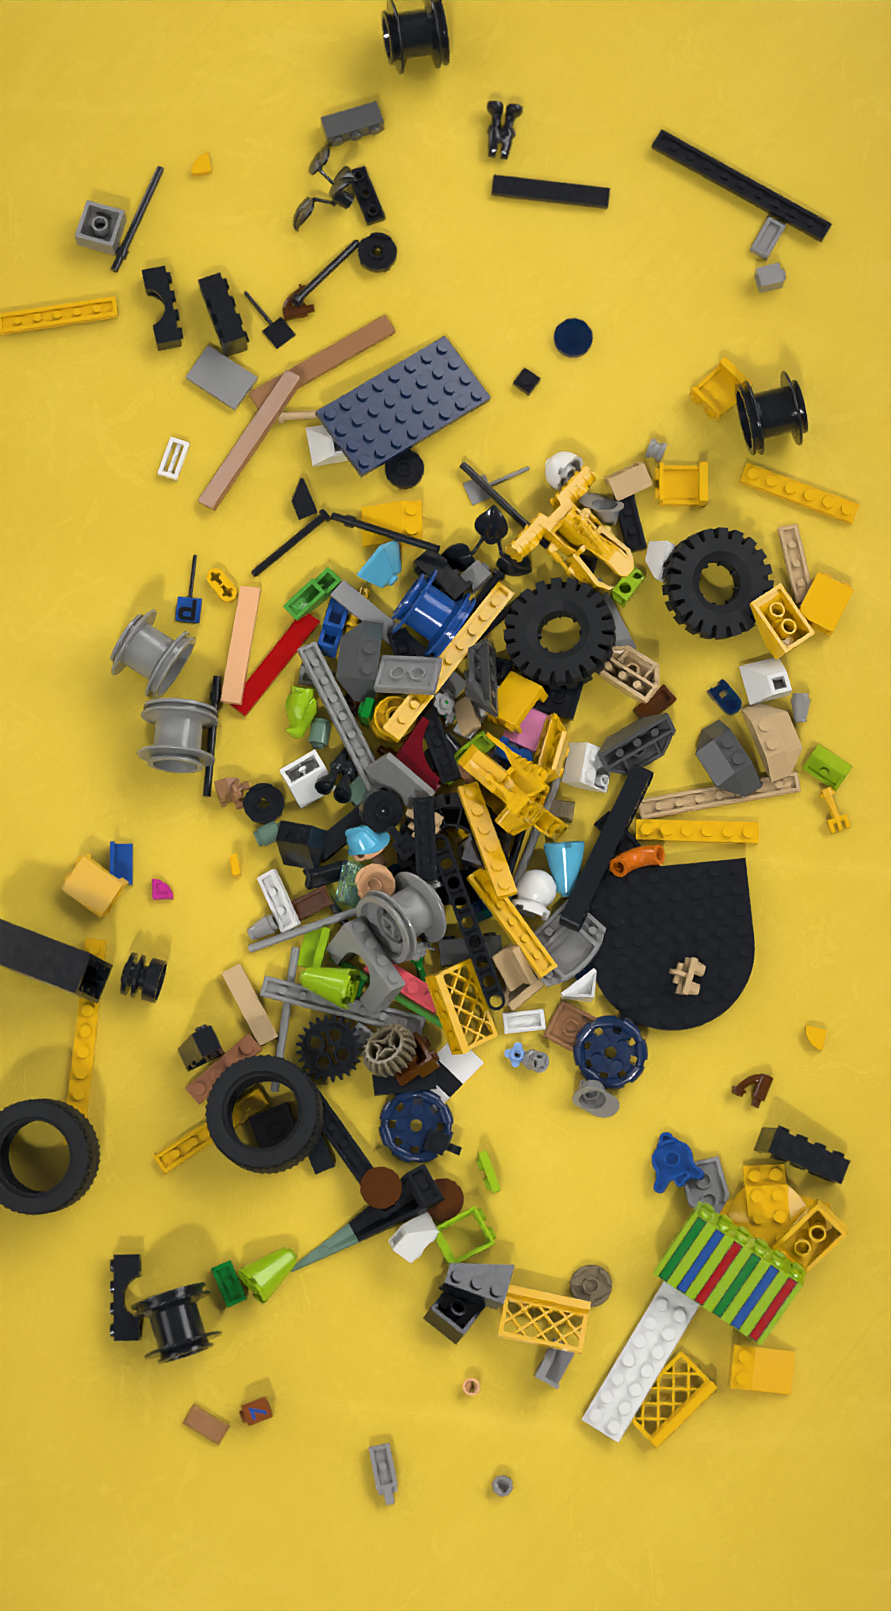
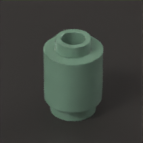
(319, 733)
(267, 833)

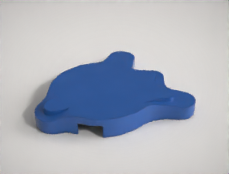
(673, 1162)

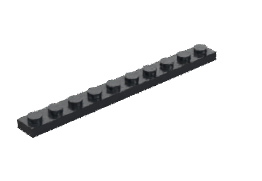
(741, 185)

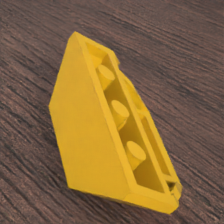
(552, 747)

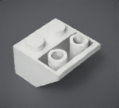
(584, 768)
(301, 778)

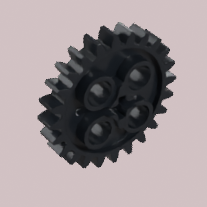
(347, 1041)

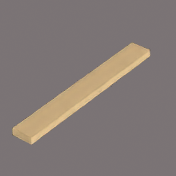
(713, 797)

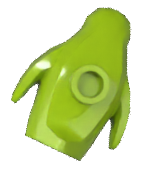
(300, 710)

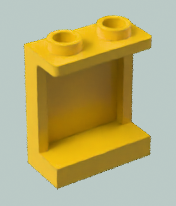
(717, 390)
(681, 485)
(825, 602)
(515, 701)
(93, 886)

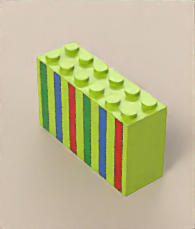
(730, 1272)

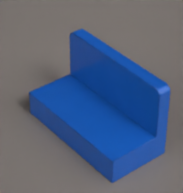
(121, 861)

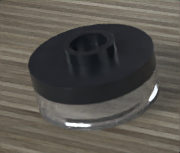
(380, 810)

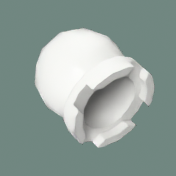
(535, 892)

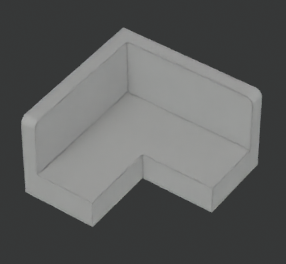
(553, 1366)

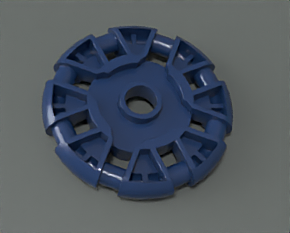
(619, 1042)
(406, 1116)

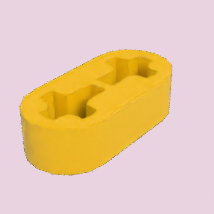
(225, 582)

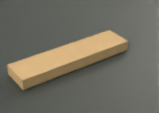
(795, 561)
(249, 1005)

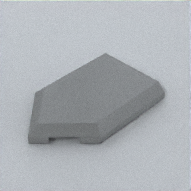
(710, 1189)

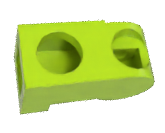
(627, 587)

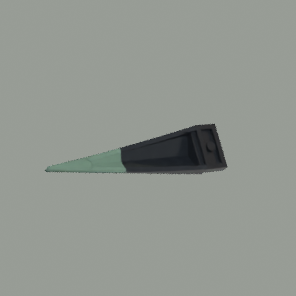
(417, 1197)

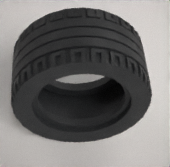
(228, 1090)
(82, 1148)

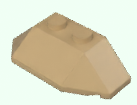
(632, 673)
(773, 738)

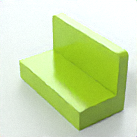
(827, 767)
(314, 948)

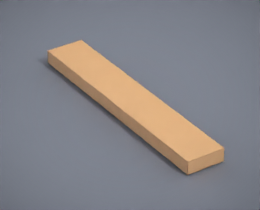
(240, 645)

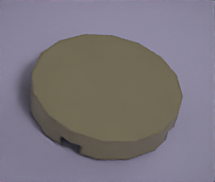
(591, 1284)

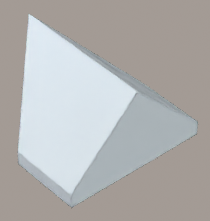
(582, 989)

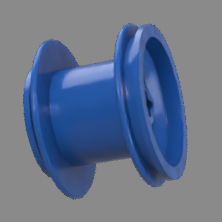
(432, 613)

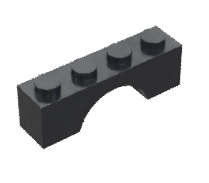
(165, 330)
(125, 1269)

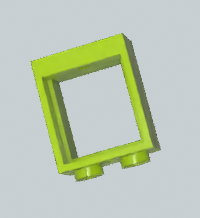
(488, 1233)

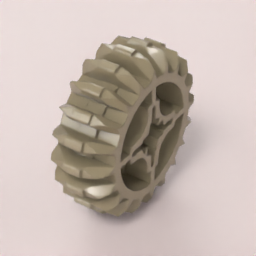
(388, 1050)

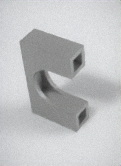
(384, 978)

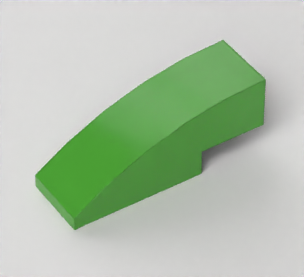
(312, 594)

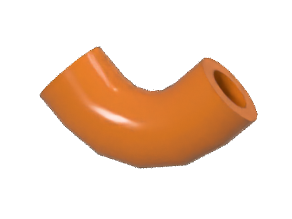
(637, 858)

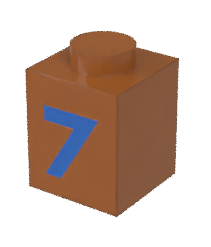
(256, 1411)

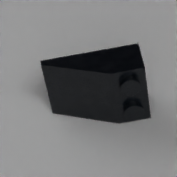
(453, 1315)

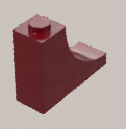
(413, 757)

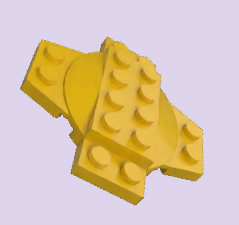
(766, 1203)

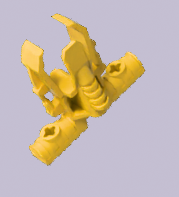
(573, 533)
(519, 787)

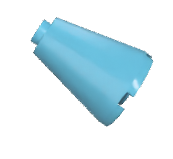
(565, 864)

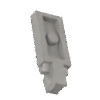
(384, 1471)

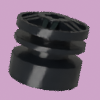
(143, 977)

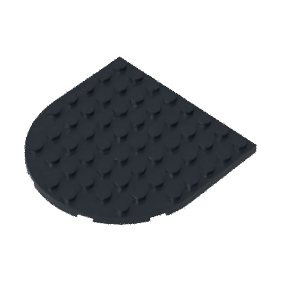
(657, 921)

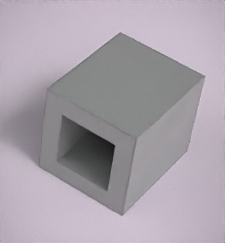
(769, 277)
(478, 574)

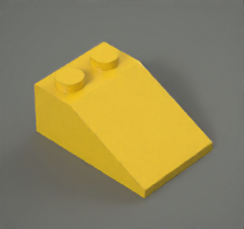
(397, 516)
(780, 621)
(812, 1236)
(761, 1369)

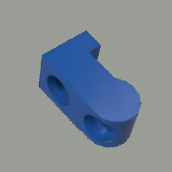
(500, 754)

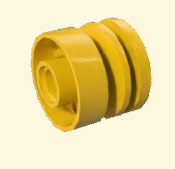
(382, 714)

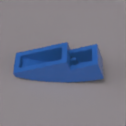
(332, 629)

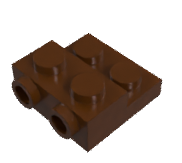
(423, 1061)

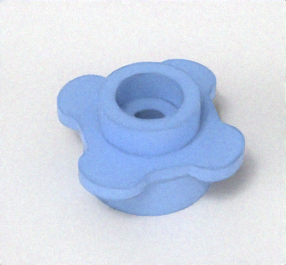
(510, 1053)

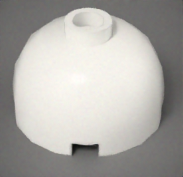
(561, 467)

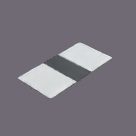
(452, 1073)

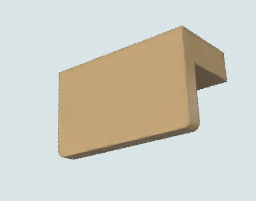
(629, 480)
(513, 967)
(520, 995)

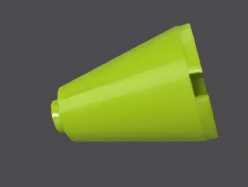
(332, 984)
(267, 1273)

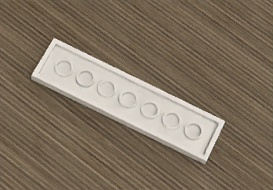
(641, 1362)

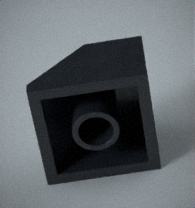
(300, 844)

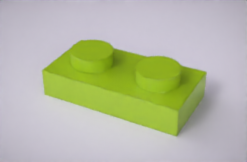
(484, 1164)

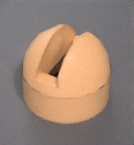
(467, 1386)

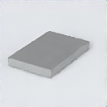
(221, 378)
(408, 674)
(399, 779)

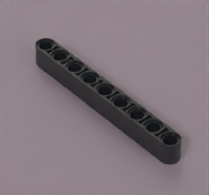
(336, 837)
(606, 848)
(467, 933)

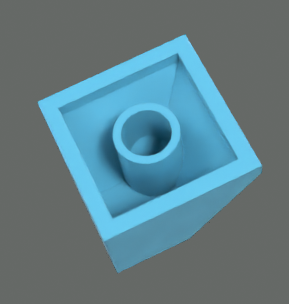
(383, 565)

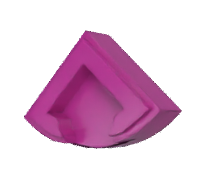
(161, 890)

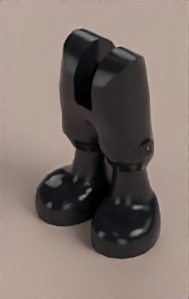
(505, 135)
(339, 766)

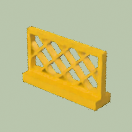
(448, 1016)
(543, 1302)
(685, 1410)

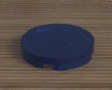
(573, 338)

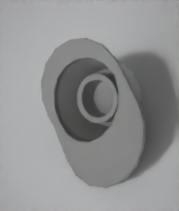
(602, 507)
(595, 1099)

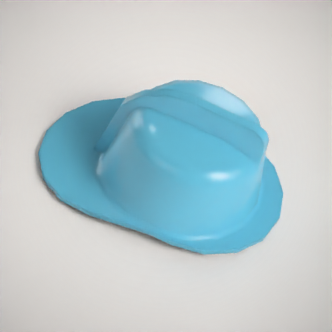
(365, 841)

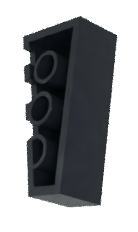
(223, 315)
(802, 1154)

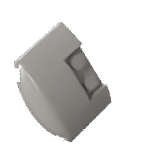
(569, 948)

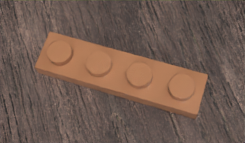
(201, 1086)

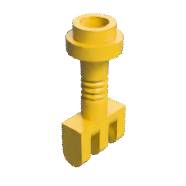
(836, 818)

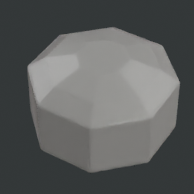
(502, 1485)

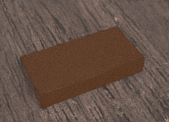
(657, 704)
(312, 902)

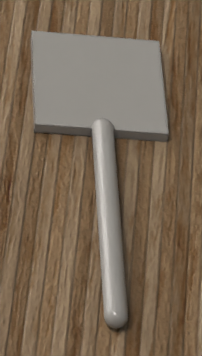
(477, 494)

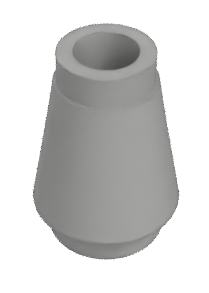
(800, 706)
(263, 927)

